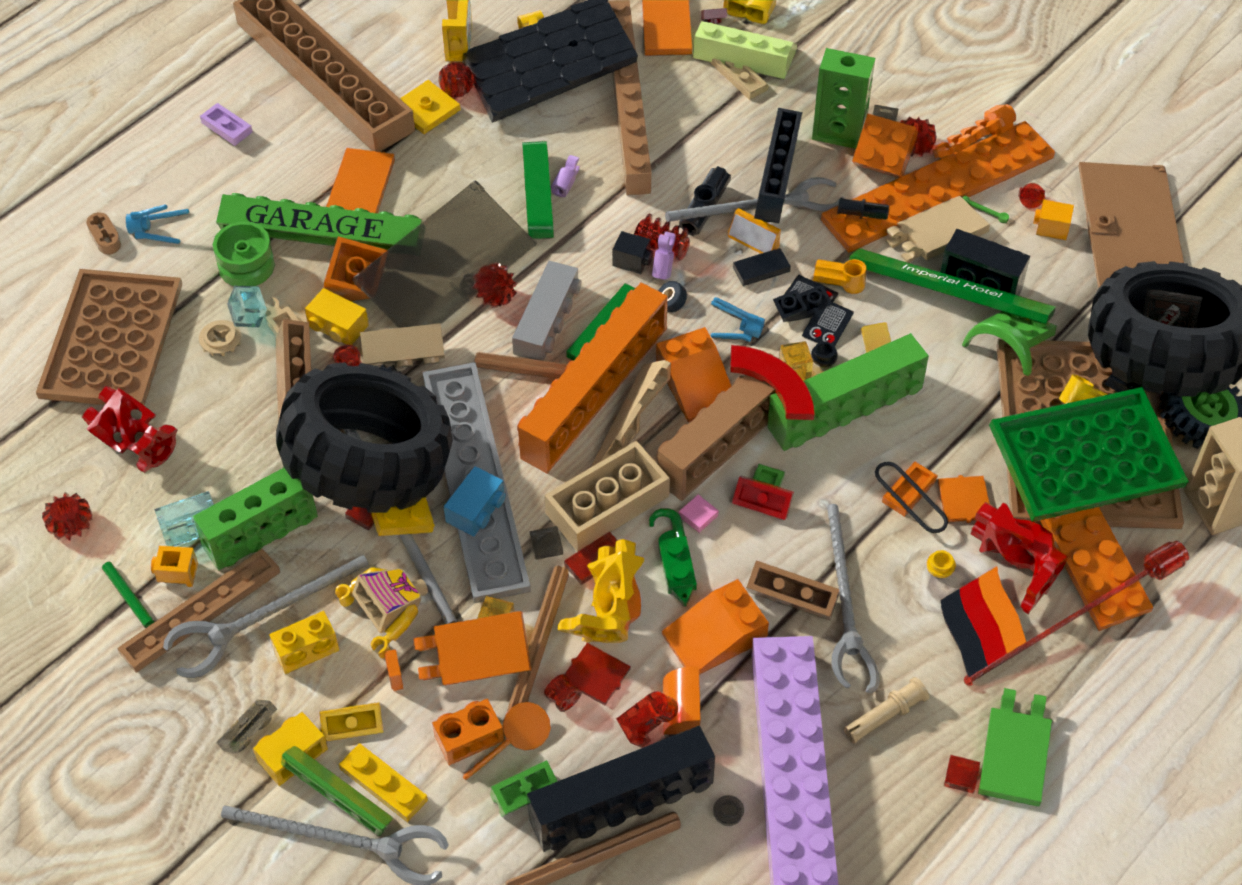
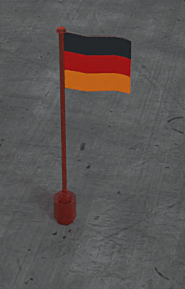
(990, 628)

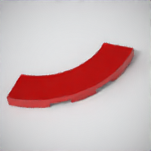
(786, 382)

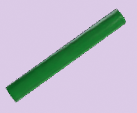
(127, 594)

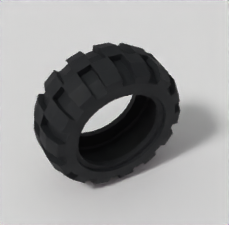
(1162, 354)
(356, 470)

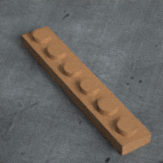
(203, 606)

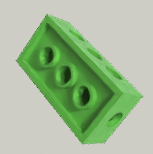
(840, 70)
(248, 510)

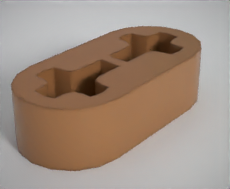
(107, 231)

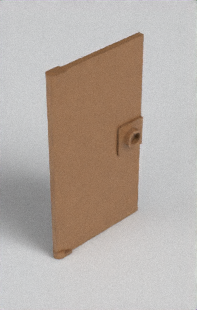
(1128, 216)

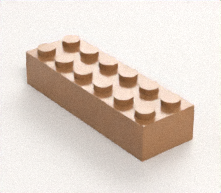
(715, 434)

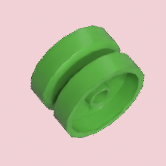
(243, 254)

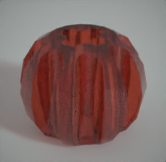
(456, 79)

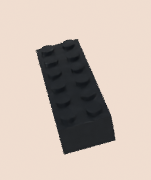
(621, 789)

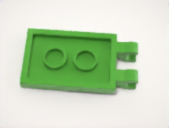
(1016, 752)

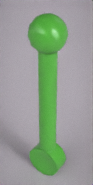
(1002, 217)

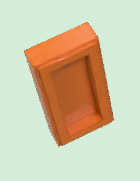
(921, 476)

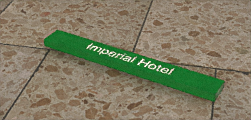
(955, 286)

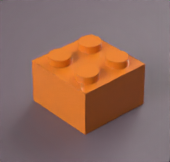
(885, 146)

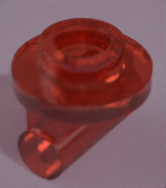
(1031, 195)

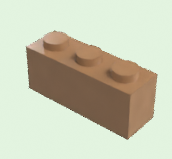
(793, 590)

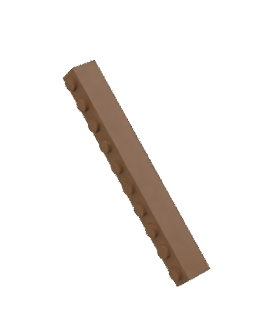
(631, 114)

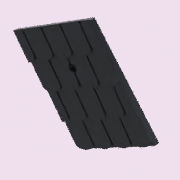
(549, 58)

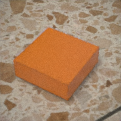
(394, 670)

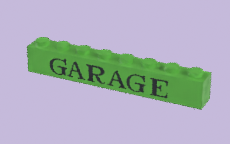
(315, 223)

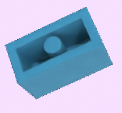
(474, 501)

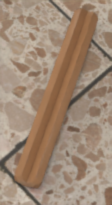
(519, 365)

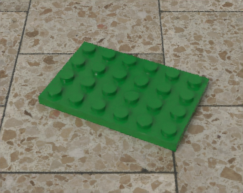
(1087, 454)

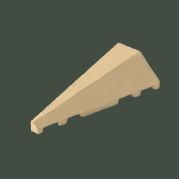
(627, 422)

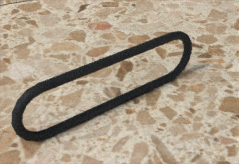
(904, 504)

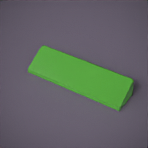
(336, 790)

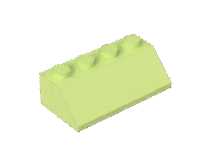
(743, 48)

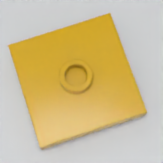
(430, 106)

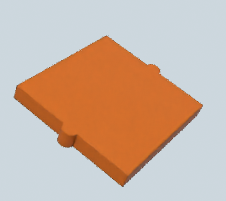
(962, 497)

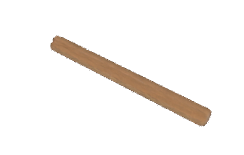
(540, 634)
(599, 852)

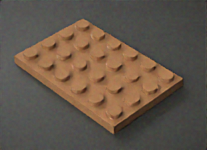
(109, 336)

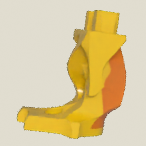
(613, 586)

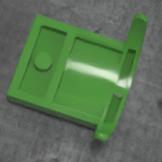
(1017, 332)

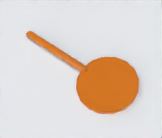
(524, 727)

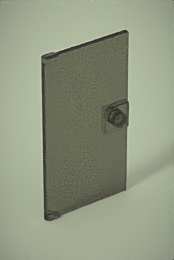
(434, 265)

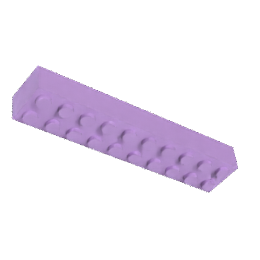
(793, 762)

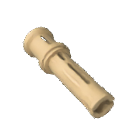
(897, 704)

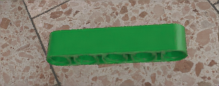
(538, 190)

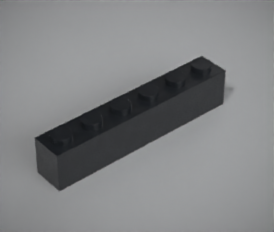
(778, 166)

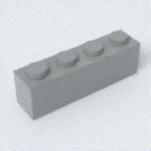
(546, 311)

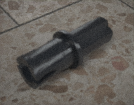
(863, 208)

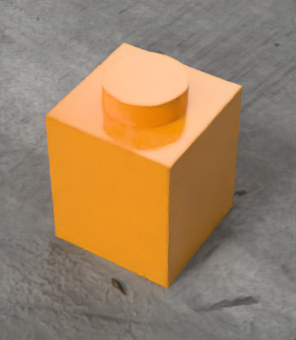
(1053, 219)

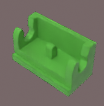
(512, 792)

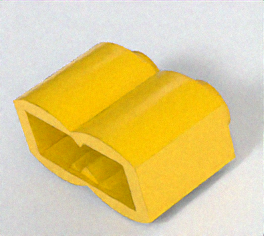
(754, 10)

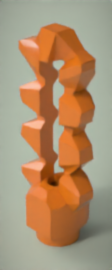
(996, 120)

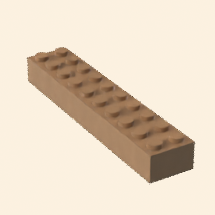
(327, 71)

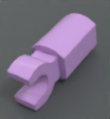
(565, 177)
(664, 256)

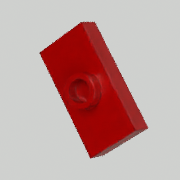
(763, 497)

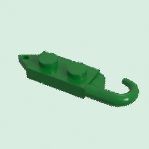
(675, 556)

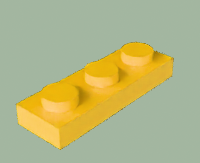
(383, 782)

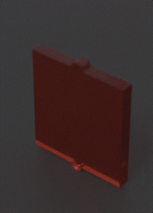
(597, 673)

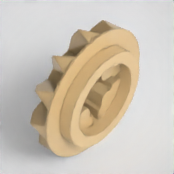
(221, 329)

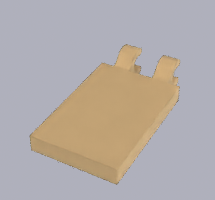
(932, 229)

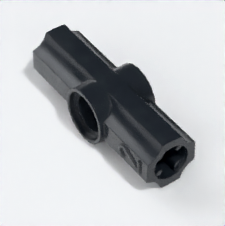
(705, 195)

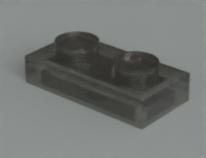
(254, 719)

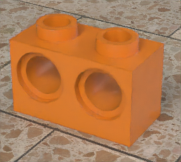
(472, 737)

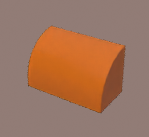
(684, 687)

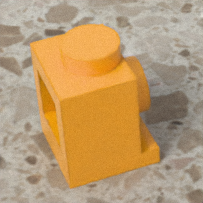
(175, 565)

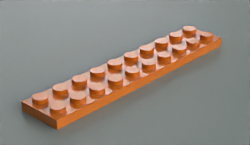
(952, 176)

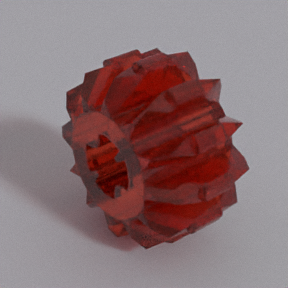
(926, 135)
(495, 285)
(67, 516)

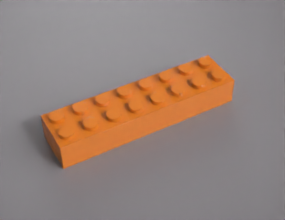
(592, 377)

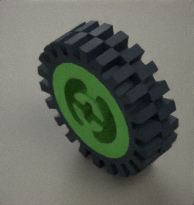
(1197, 414)

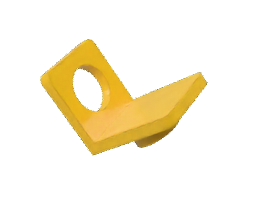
(875, 336)

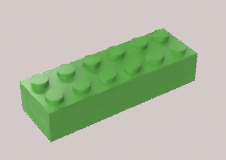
(853, 390)

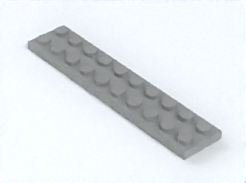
(494, 553)

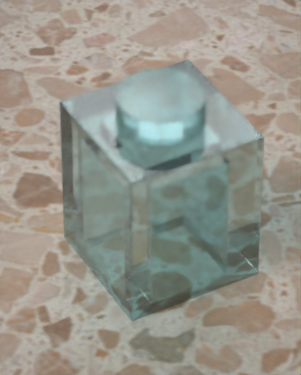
(246, 306)

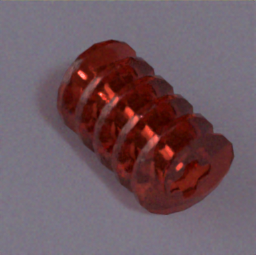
(652, 231)

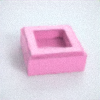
(698, 513)

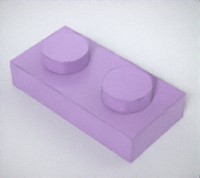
(226, 124)

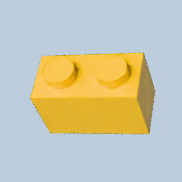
(336, 317)
(296, 732)

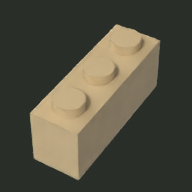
(403, 345)

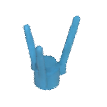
(139, 222)
(750, 324)

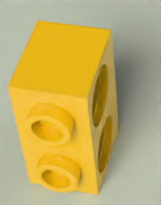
(304, 642)

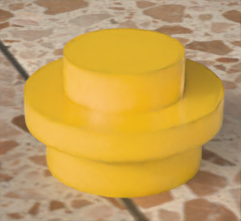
(941, 564)

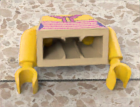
(387, 600)

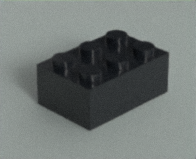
(985, 262)

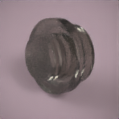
(728, 810)

